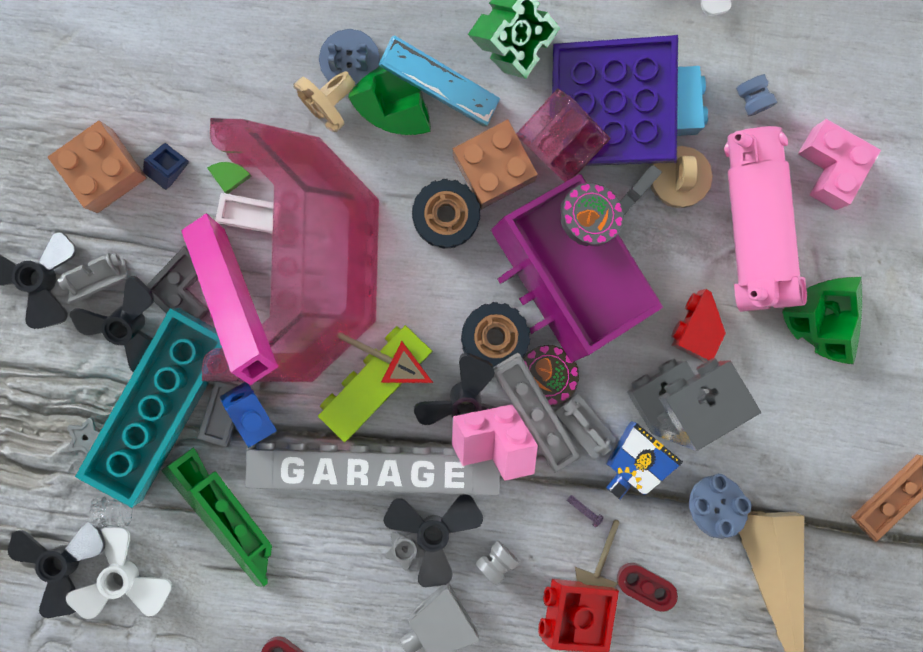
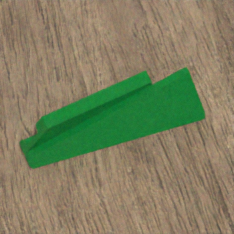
(221, 514)

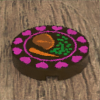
(553, 372)

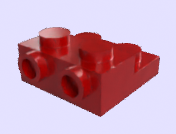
(578, 616)

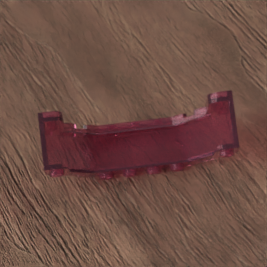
(319, 249)

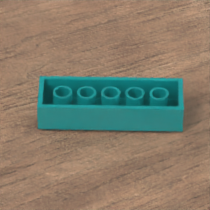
(151, 410)

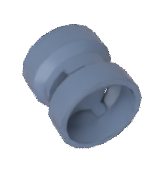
(756, 101)

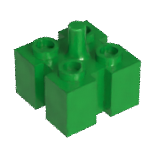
(514, 34)

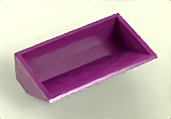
(580, 290)

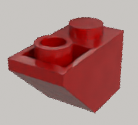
(702, 328)

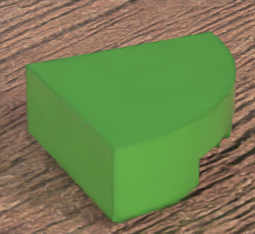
(228, 175)

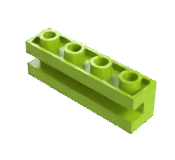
(364, 390)

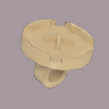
(322, 101)
(683, 182)

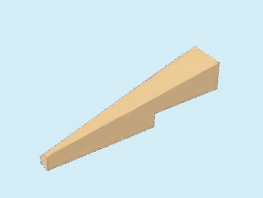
(777, 561)

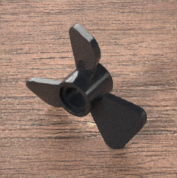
(135, 301)
(42, 306)
(475, 376)
(461, 516)
(84, 545)

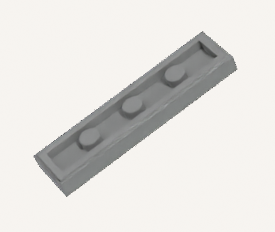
(536, 412)

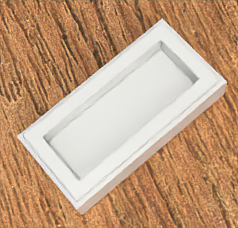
(245, 213)

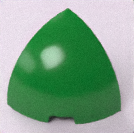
(391, 103)
(830, 318)

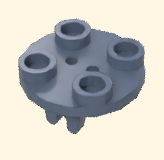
(334, 57)
(730, 515)

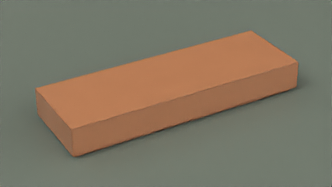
(892, 500)

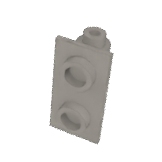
(106, 272)
(586, 426)

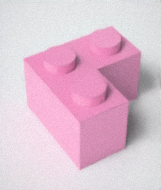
(844, 161)
(496, 436)

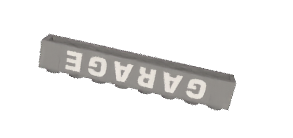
(367, 470)

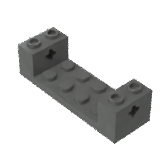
(685, 410)

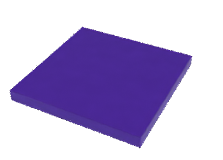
(627, 91)

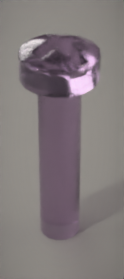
(597, 520)

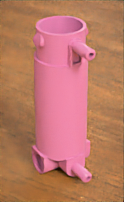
(763, 221)

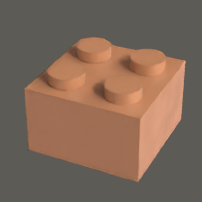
(494, 164)
(97, 167)

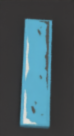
(438, 81)

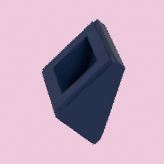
(164, 165)

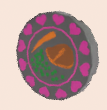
(591, 214)

